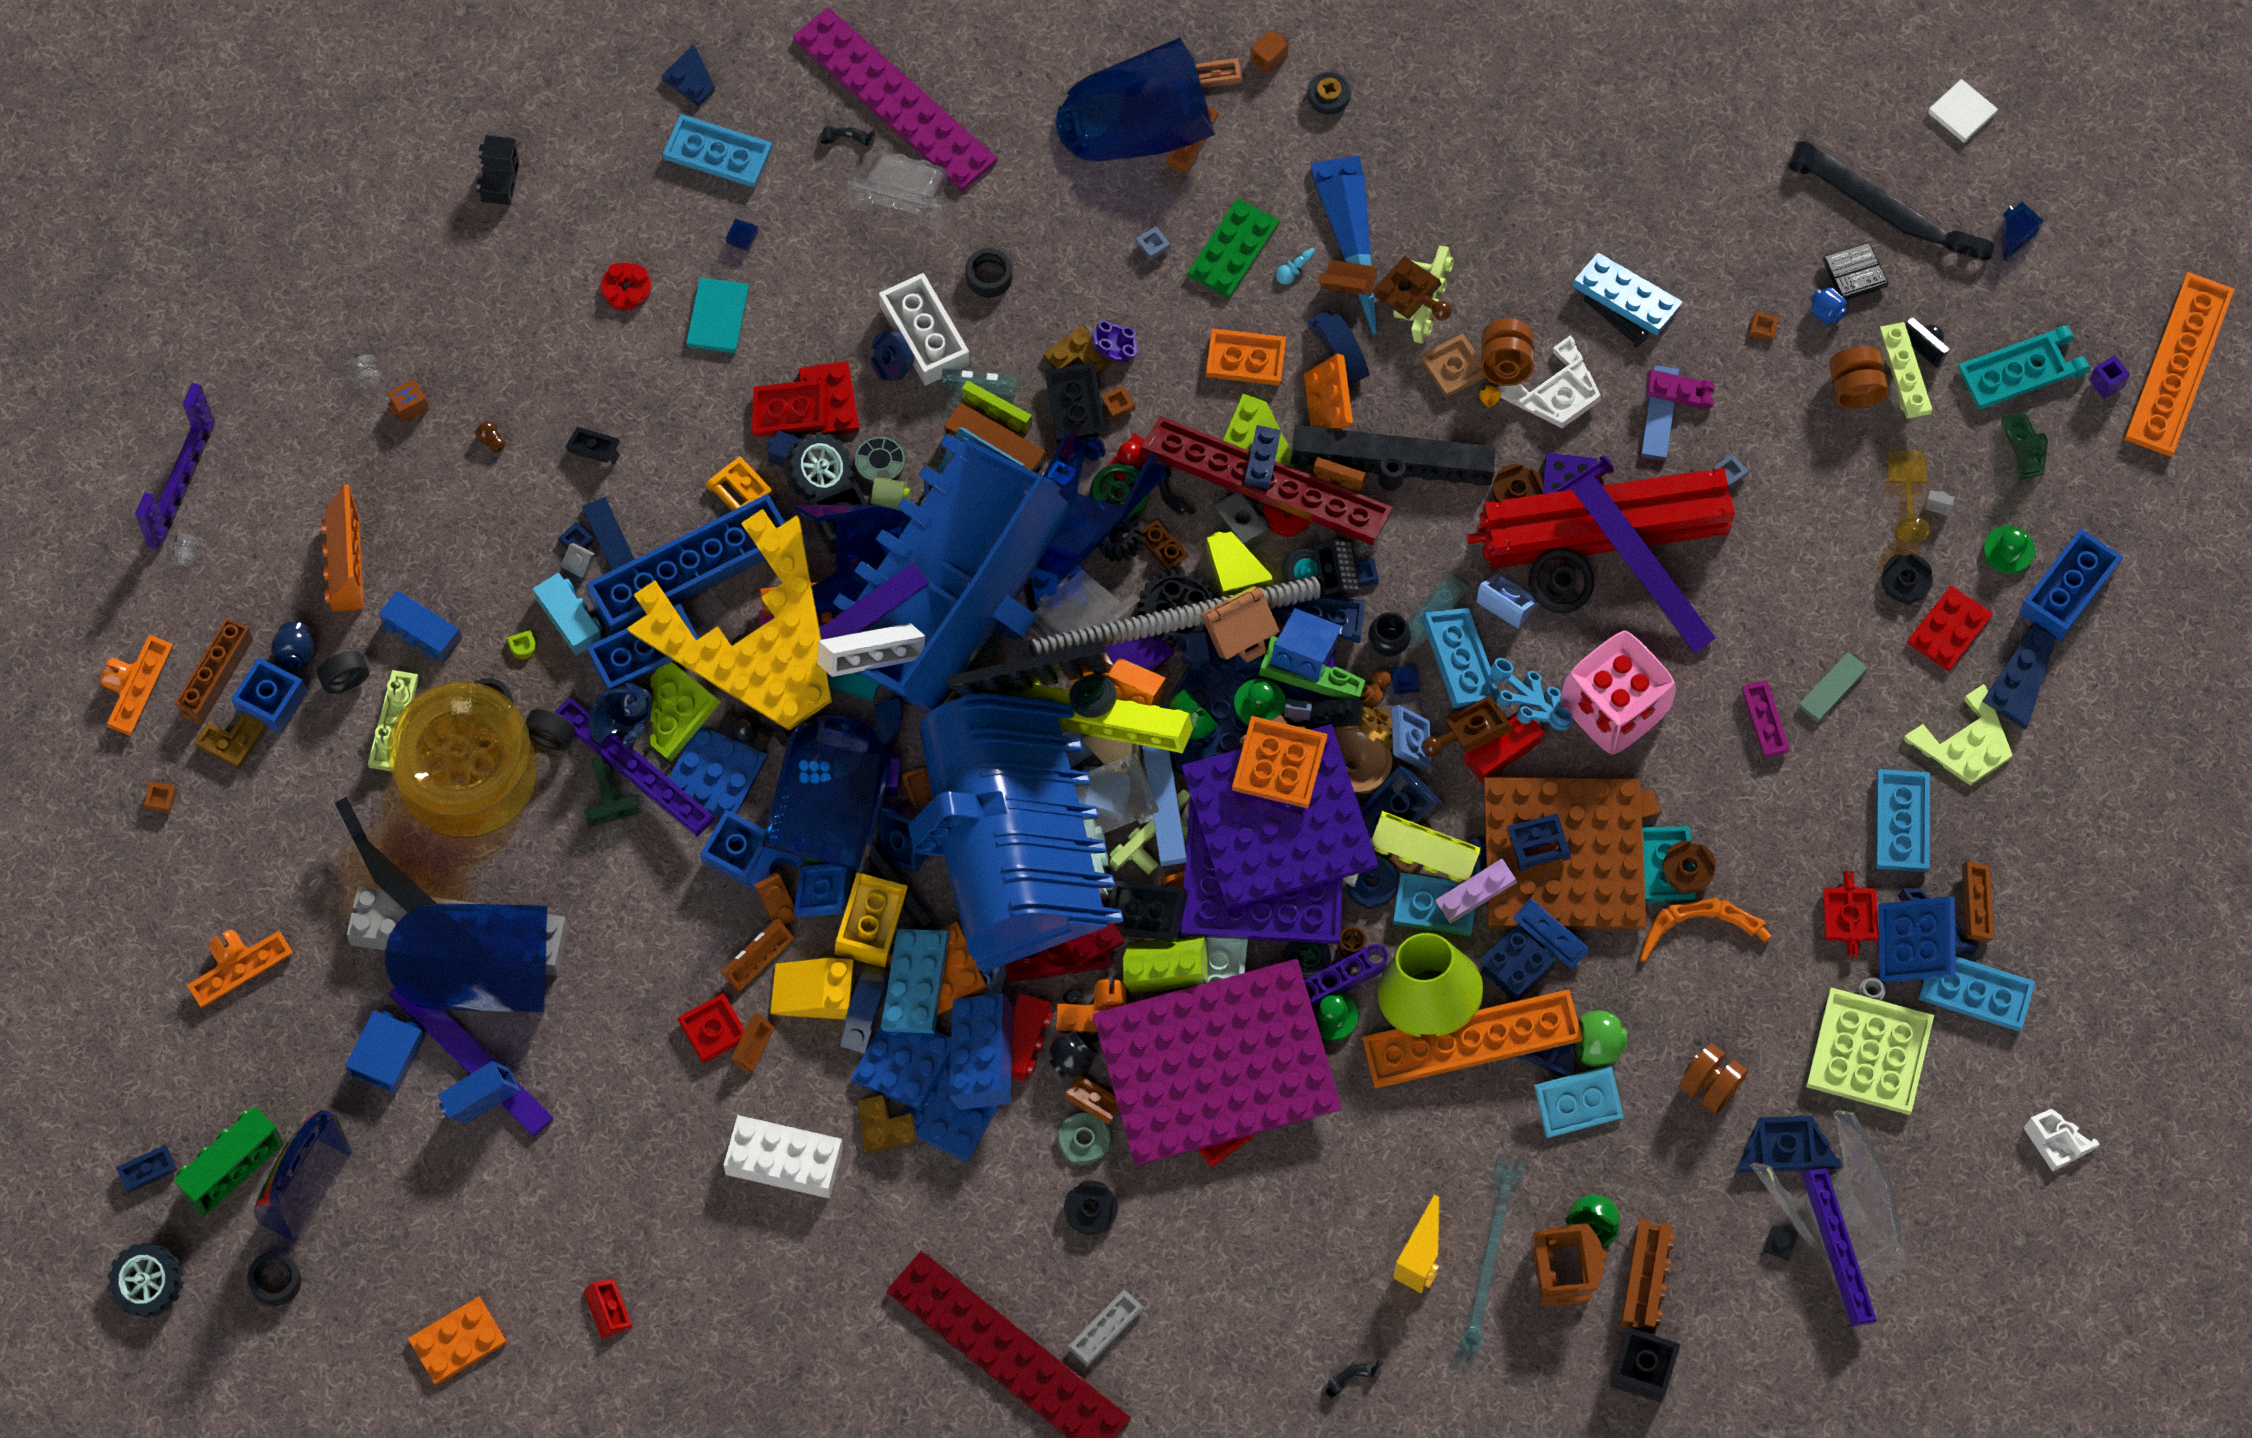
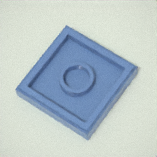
(1408, 734)

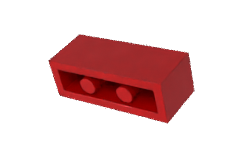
(1503, 751)
(1029, 1021)

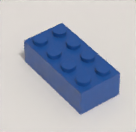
(2070, 585)
(981, 1051)

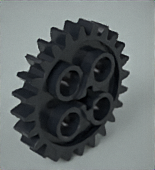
(1155, 599)

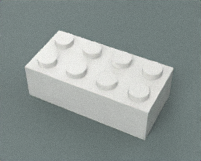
(925, 325)
(783, 1156)

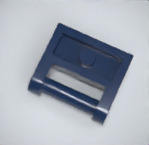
(1536, 834)

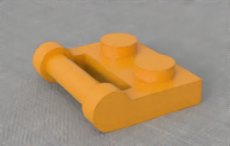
(743, 481)

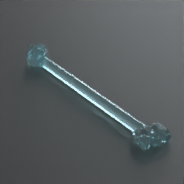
(1508, 1177)

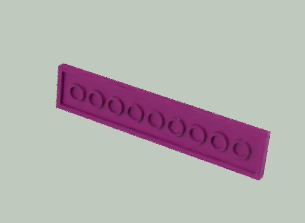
(895, 98)

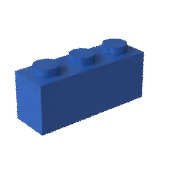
(419, 626)

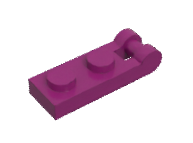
(1679, 389)

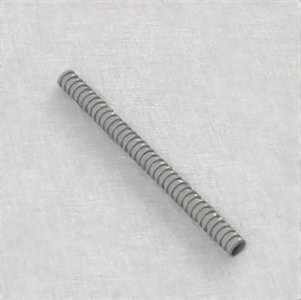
(1167, 620)

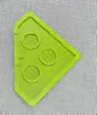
(1243, 425)
(677, 709)

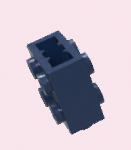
(1517, 963)

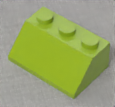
(1165, 964)

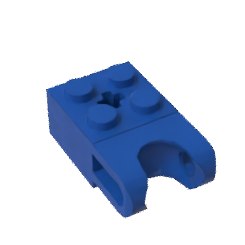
(752, 861)

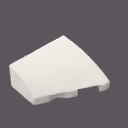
(2052, 1132)

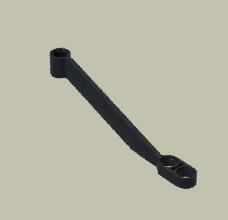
(1809, 159)
(383, 871)

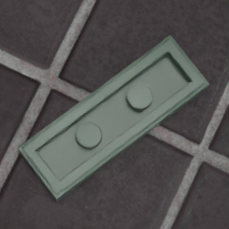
(1833, 687)

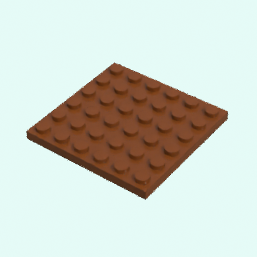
(1603, 828)

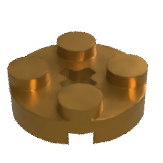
(1377, 724)

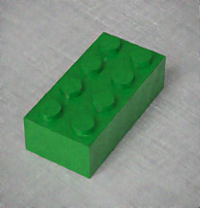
(228, 1160)

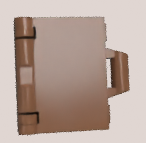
(1241, 624)

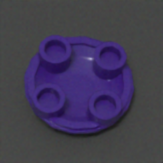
(1115, 341)

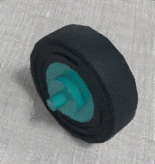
(1299, 565)

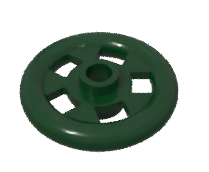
(1107, 476)

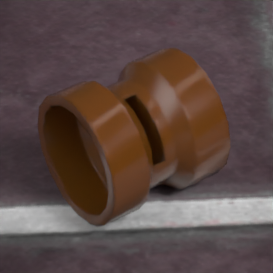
(1353, 938)

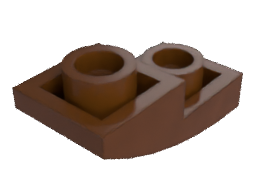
(1163, 546)

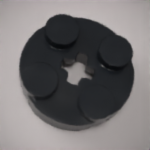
(1905, 591)
(1103, 1199)

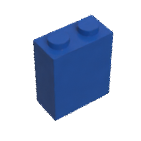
(1306, 644)
(385, 1051)
(478, 1093)

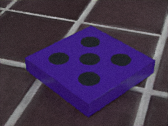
(1562, 468)

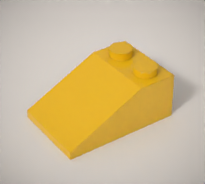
(870, 920)
(813, 988)
(1418, 1259)

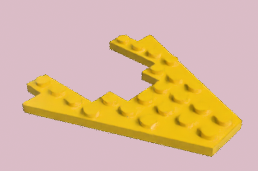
(775, 664)

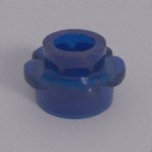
(1094, 449)

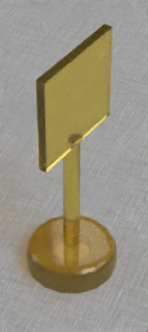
(1909, 468)

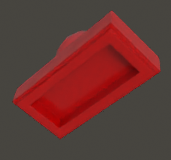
(1129, 454)

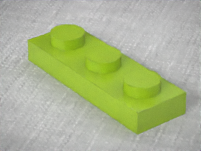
(996, 407)

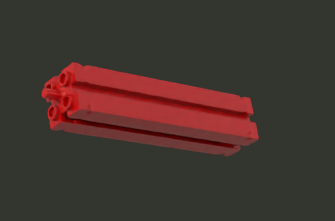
(1657, 508)

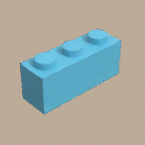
(568, 613)

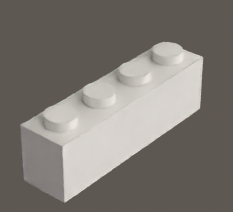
(870, 649)

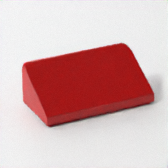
(607, 1308)

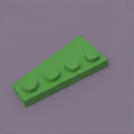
(1333, 681)

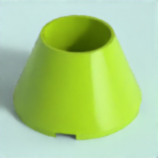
(1432, 1004)

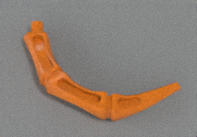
(1709, 908)

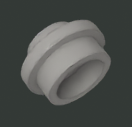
(1875, 984)

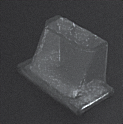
(902, 185)
(1079, 605)

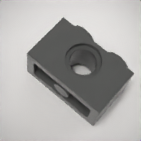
(1241, 507)

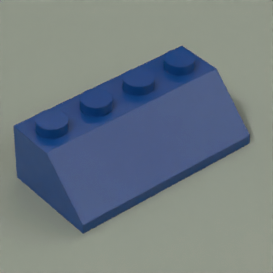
(626, 657)

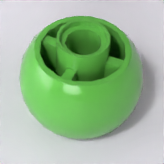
(1601, 1039)

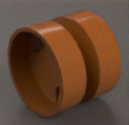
(1507, 352)
(1858, 377)
(1706, 1074)

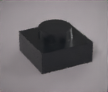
(1780, 1242)

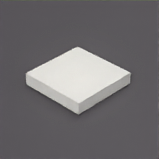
(1962, 111)

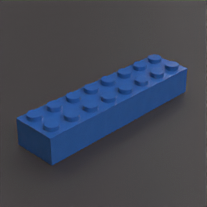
(681, 566)

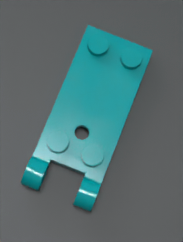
(2011, 373)

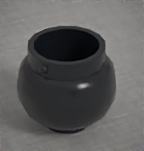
(1389, 634)
(1072, 1054)

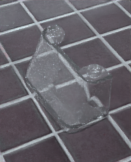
(1119, 795)

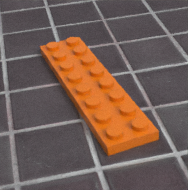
(2179, 364)
(1486, 1038)

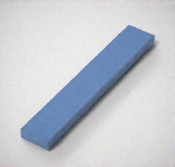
(1167, 819)

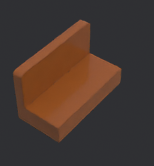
(1348, 278)

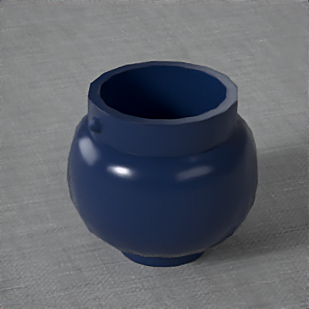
(293, 645)

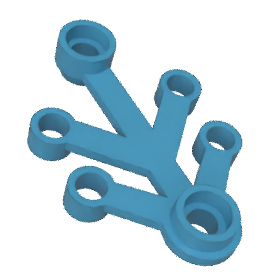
(1558, 716)

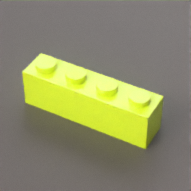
(1425, 847)

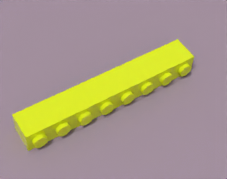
(1124, 722)

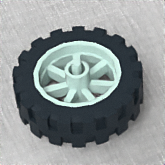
(826, 445)
(120, 1278)

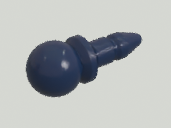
(1479, 865)

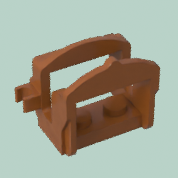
(1590, 1259)

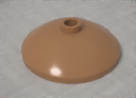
(1369, 759)

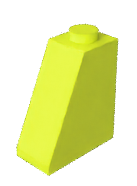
(1235, 565)

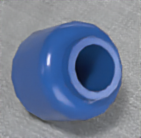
(1828, 306)

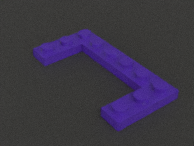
(155, 516)

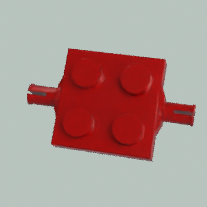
(1850, 914)

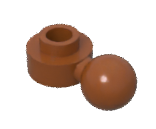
(1372, 694)

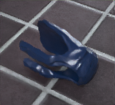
(620, 710)

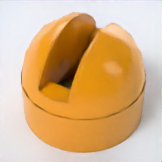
(1489, 395)

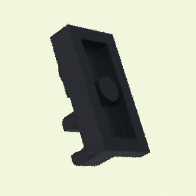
(593, 445)
(1336, 712)

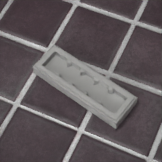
(1105, 1328)

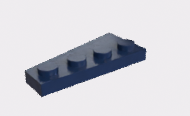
(1337, 610)
(2020, 681)

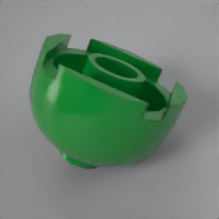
(1200, 719)
(1599, 1214)

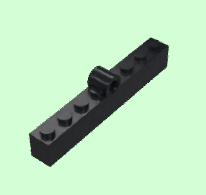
(1394, 456)

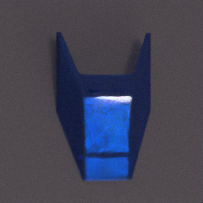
(1090, 518)
(854, 543)

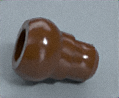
(489, 435)

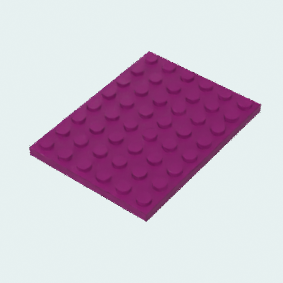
(1216, 1062)

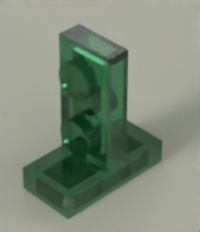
(2027, 445)
(612, 807)

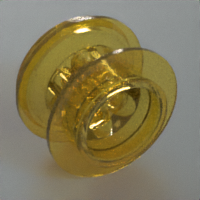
(432, 732)

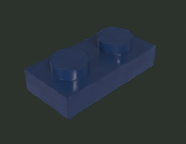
(146, 1169)

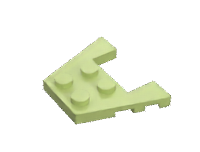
(1974, 749)

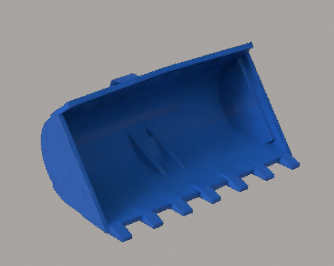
(977, 549)
(1010, 826)

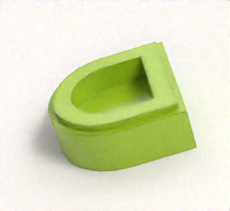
(522, 645)

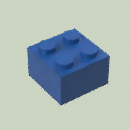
(269, 694)

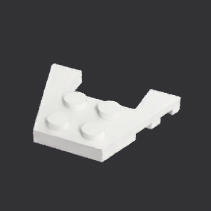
(1561, 396)

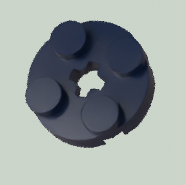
(892, 346)
(1379, 895)

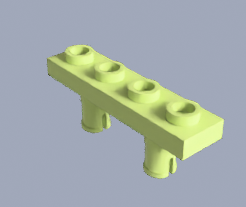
(1422, 318)
(1905, 370)
(399, 693)
(1134, 848)

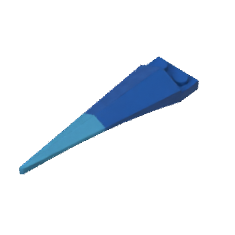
(1343, 197)

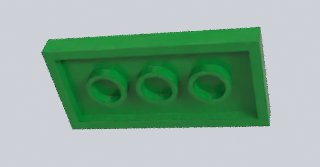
(1233, 248)

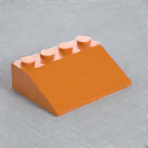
(343, 553)

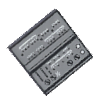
(1855, 271)

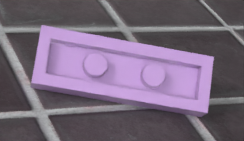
(1476, 891)

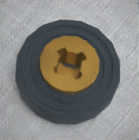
(1332, 101)

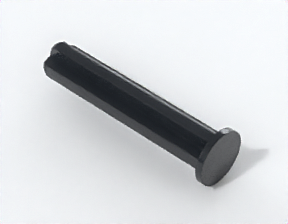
(1621, 323)

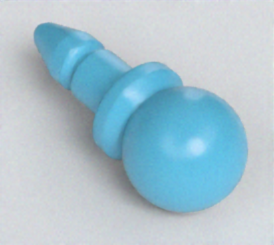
(1286, 273)

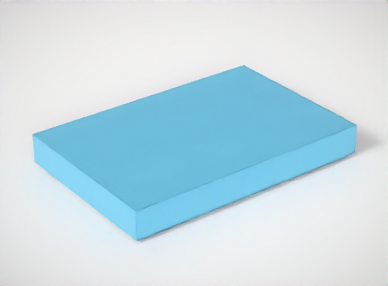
(1578, 1101)

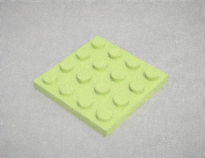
(1870, 1051)

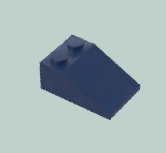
(1403, 797)

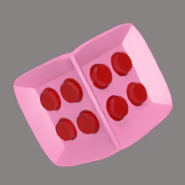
(1618, 692)

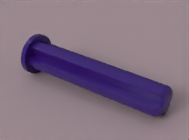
(1598, 469)

